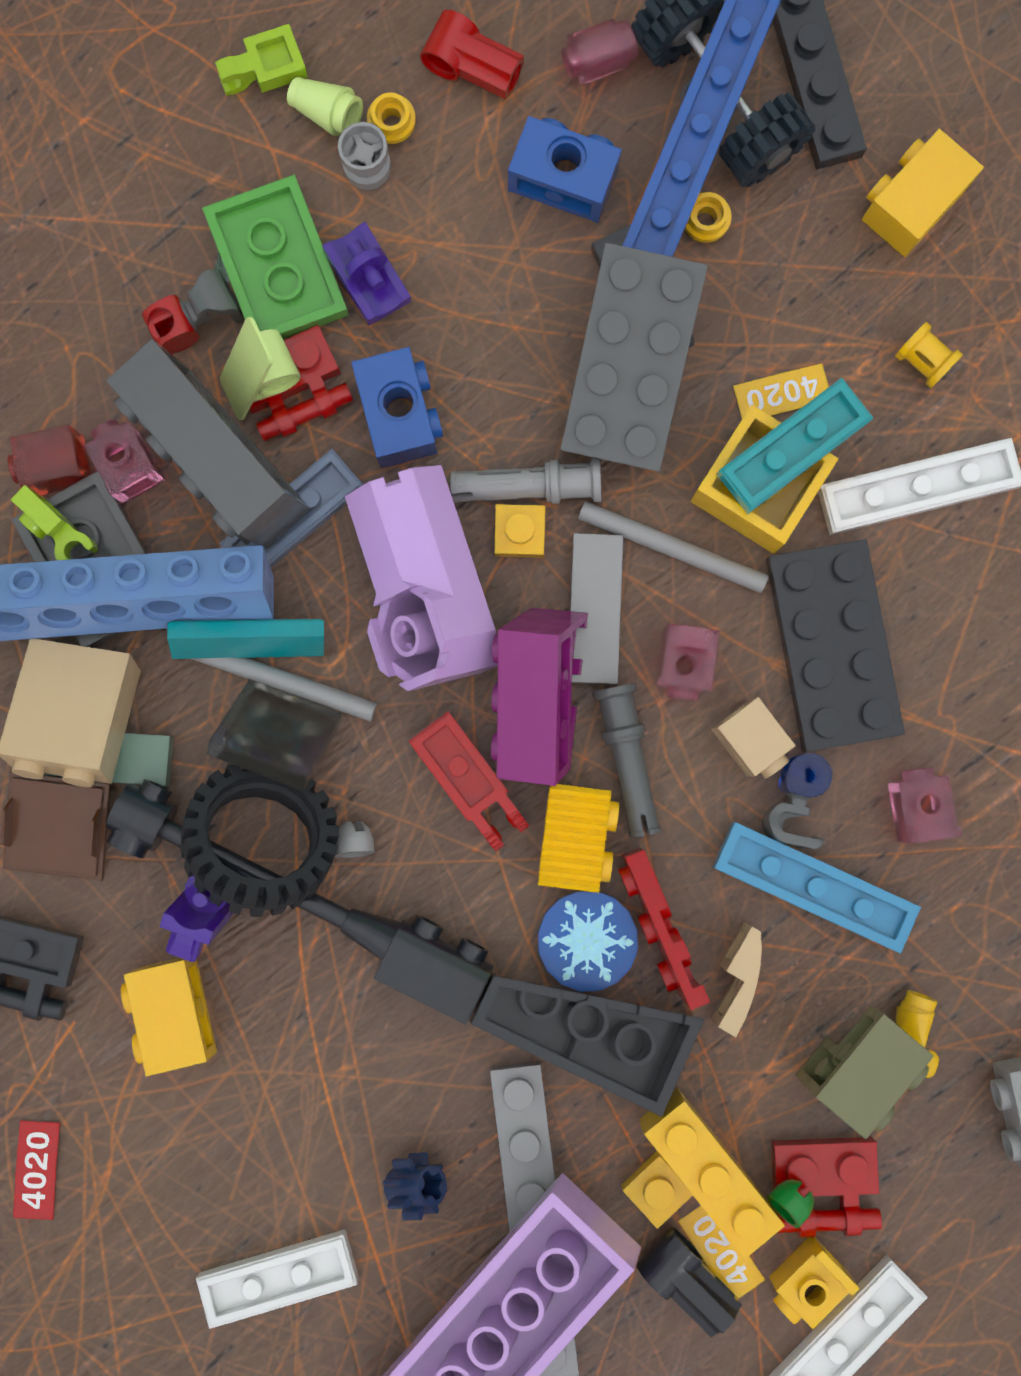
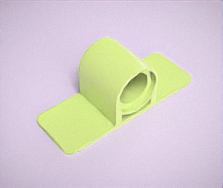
(257, 368)

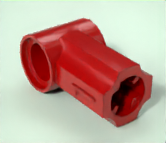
(461, 51)

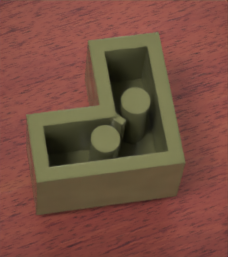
(866, 1072)

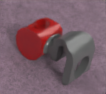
(175, 321)

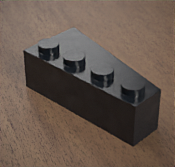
(603, 1040)

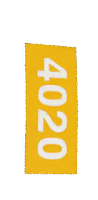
(782, 391)
(720, 1254)

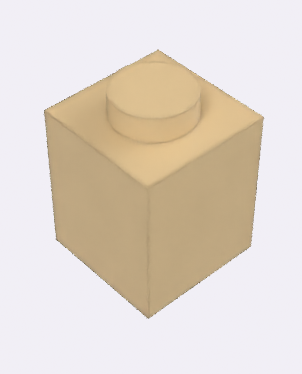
(754, 739)

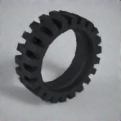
(251, 892)

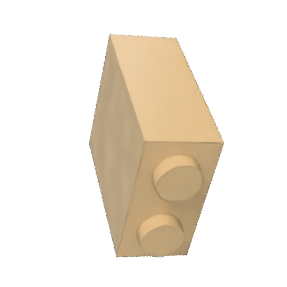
(69, 712)

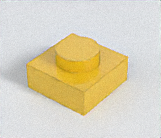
(519, 531)
(656, 1190)

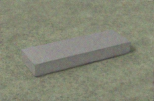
(597, 591)

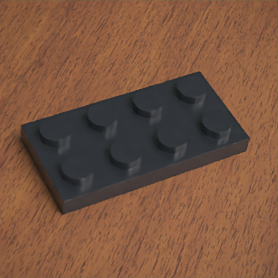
(834, 645)

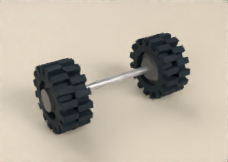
(767, 136)

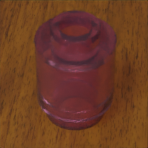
(599, 50)

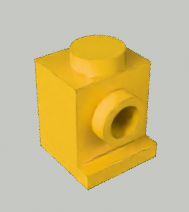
(806, 1267)

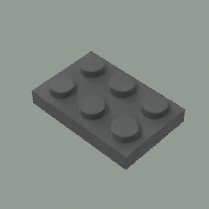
(95, 515)

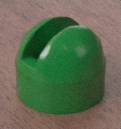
(790, 1203)

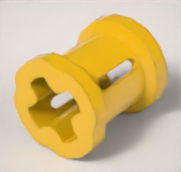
(928, 354)

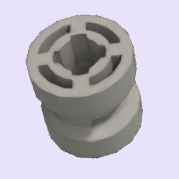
(362, 144)

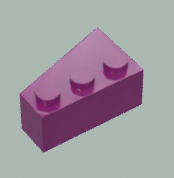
(535, 695)

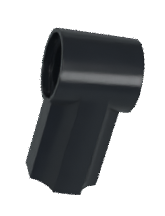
(679, 1273)

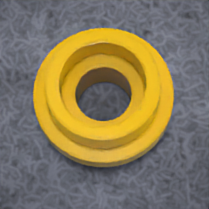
(392, 105)
(720, 211)

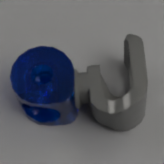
(800, 780)

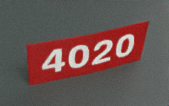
(36, 1170)

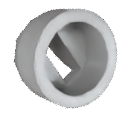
(354, 840)

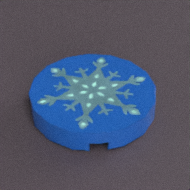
(587, 940)

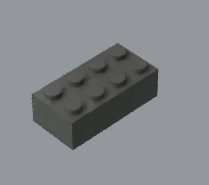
(633, 356)
(207, 445)

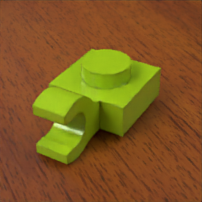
(269, 59)
(45, 519)

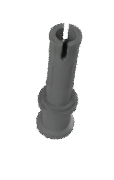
(624, 736)

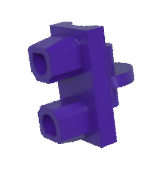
(367, 274)
(193, 922)

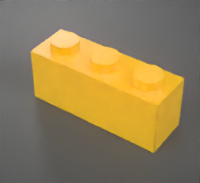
(711, 1175)

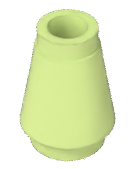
(326, 104)

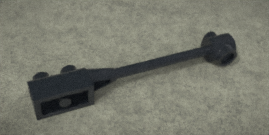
(411, 954)

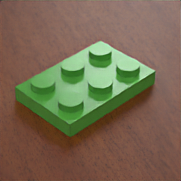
(276, 258)

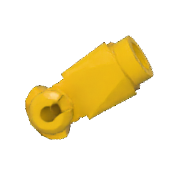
(915, 1018)

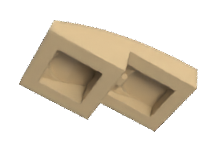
(744, 963)

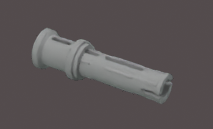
(550, 482)

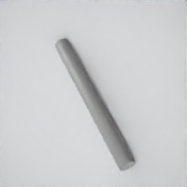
(673, 547)
(296, 685)

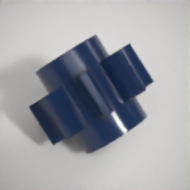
(415, 1186)

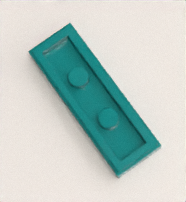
(794, 446)
(245, 638)

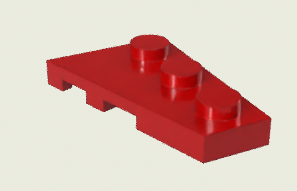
(656, 926)

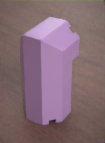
(429, 595)

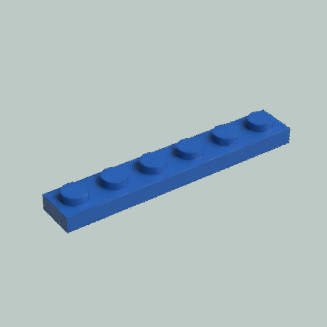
(700, 125)

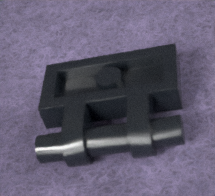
(44, 958)

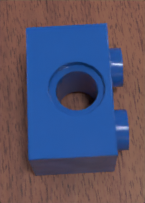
(576, 191)
(384, 380)

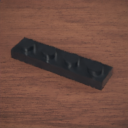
(819, 81)

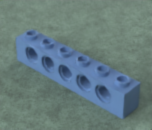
(134, 592)

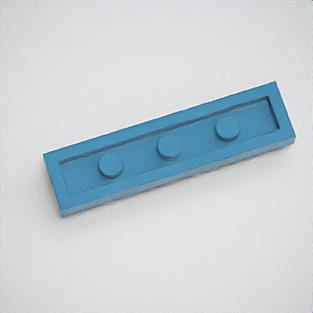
(816, 887)

